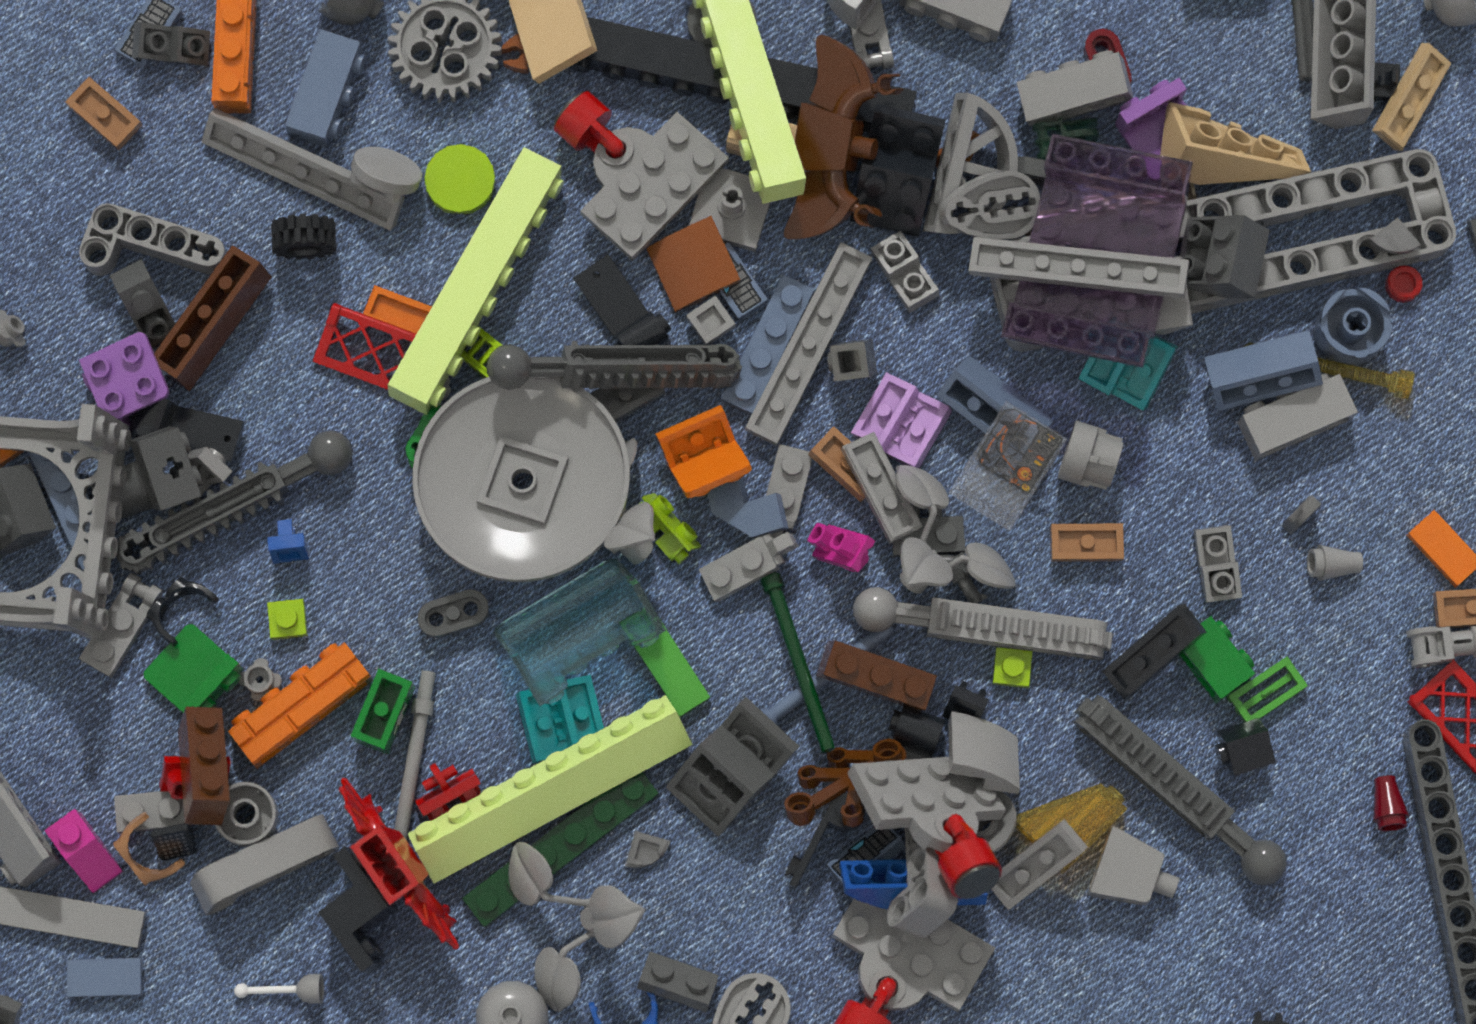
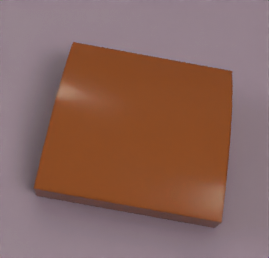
(693, 264)

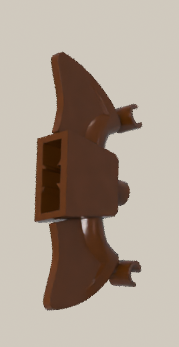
(832, 140)

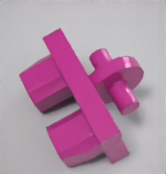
(840, 546)

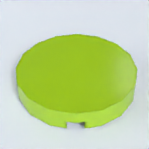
(460, 179)

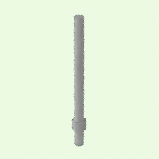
(422, 708)

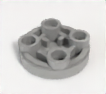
(385, 172)

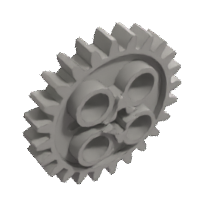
(474, 55)

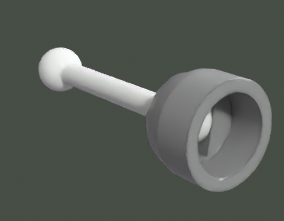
(309, 989)

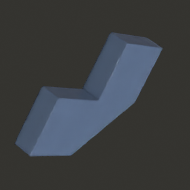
(752, 517)

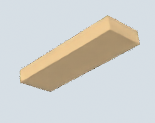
(1411, 96)

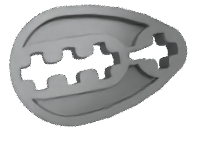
(997, 188)
(743, 990)

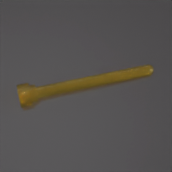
(1397, 382)

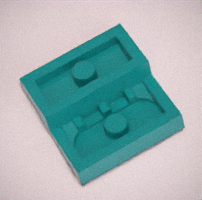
(1130, 382)
(561, 723)

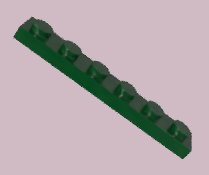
(565, 842)

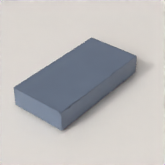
(104, 977)

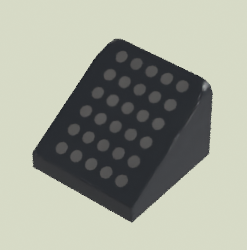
(174, 841)

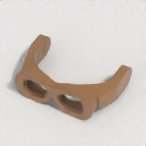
(145, 874)

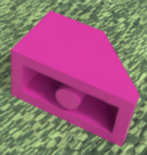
(84, 850)

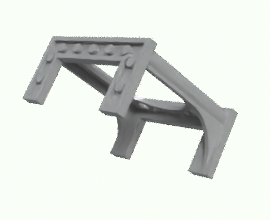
(98, 437)

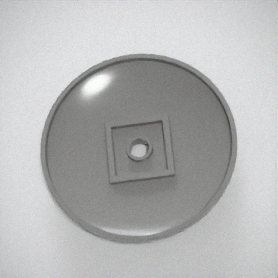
(491, 436)

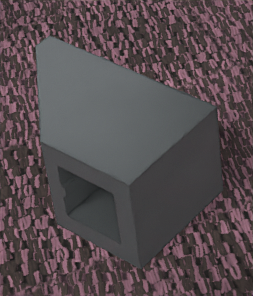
(143, 302)

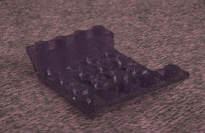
(1105, 202)

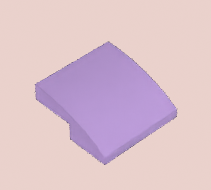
(902, 420)

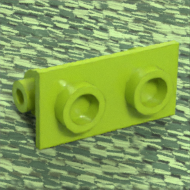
(677, 535)

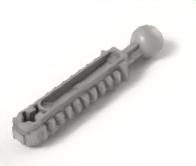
(986, 625)

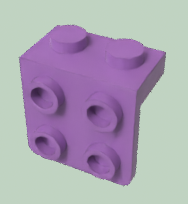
(1143, 120)
(125, 377)

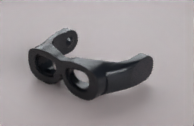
(178, 589)

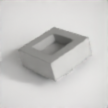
(710, 321)

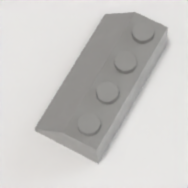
(1343, 62)
(22, 843)

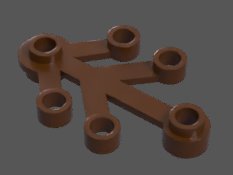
(801, 806)

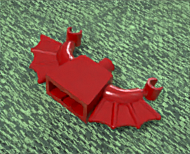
(394, 864)

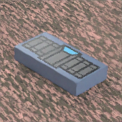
(153, 12)
(744, 296)
(873, 845)

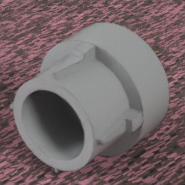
(1090, 456)
(265, 817)

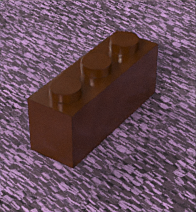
(876, 675)
(203, 766)

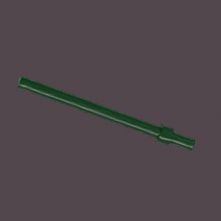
(773, 586)

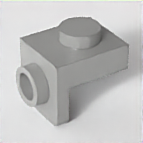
(210, 466)

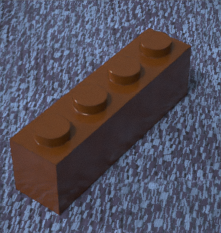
(211, 317)

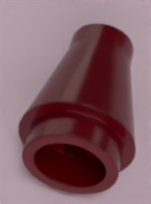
(1389, 806)

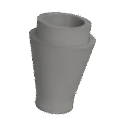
(1332, 562)

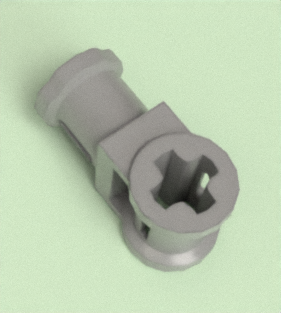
(1439, 645)

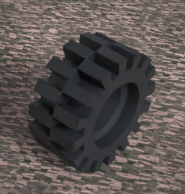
(303, 236)

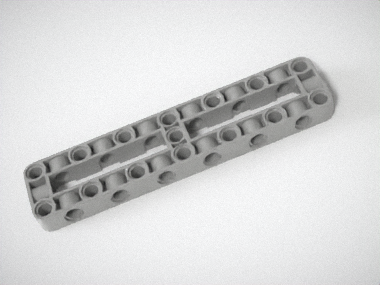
(1306, 194)

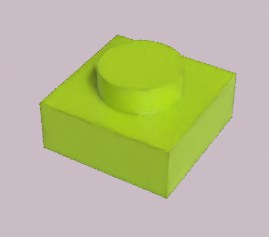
(287, 619)
(1012, 667)

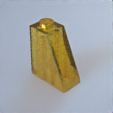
(1086, 811)

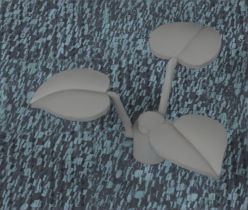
(635, 530)
(923, 565)
(606, 916)

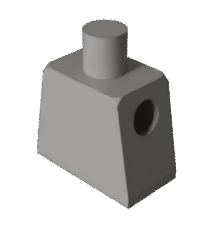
(1130, 871)

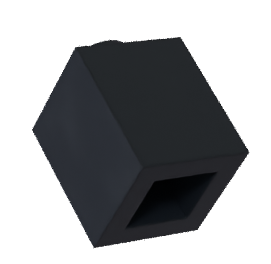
(1244, 747)

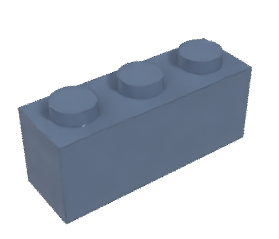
(325, 89)
(1263, 370)
(981, 395)

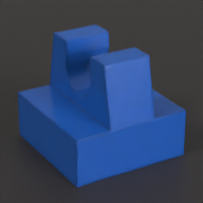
(287, 545)

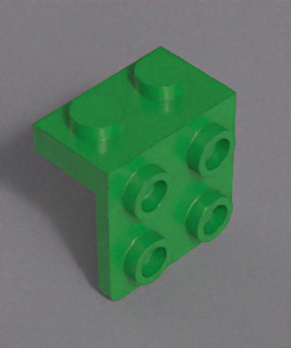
(193, 671)

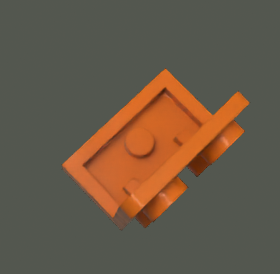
(703, 453)

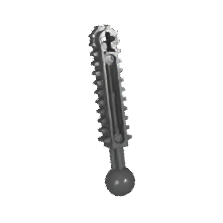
(619, 366)
(327, 454)
(1179, 789)

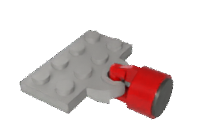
(641, 174)
(939, 813)
(903, 967)

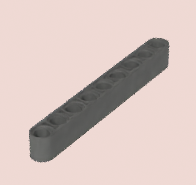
(1439, 864)

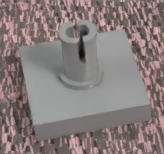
(734, 209)

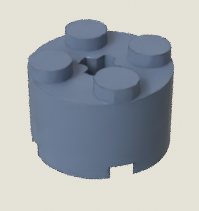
(1357, 306)

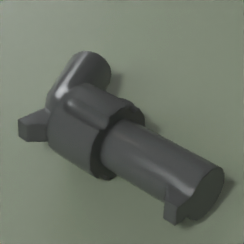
(963, 579)

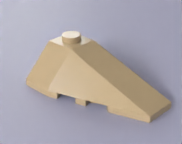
(1224, 151)

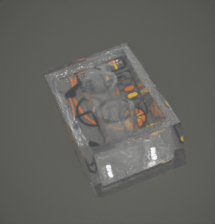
(1008, 465)

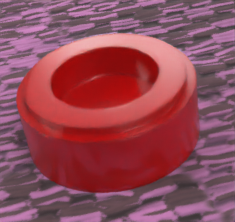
(1403, 284)

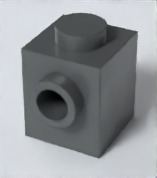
(852, 360)

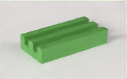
(1241, 709)

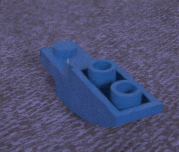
(881, 881)

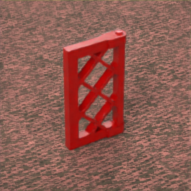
(364, 321)
(1469, 685)

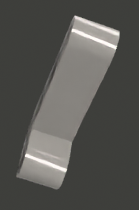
(155, 246)
(261, 863)
(926, 899)

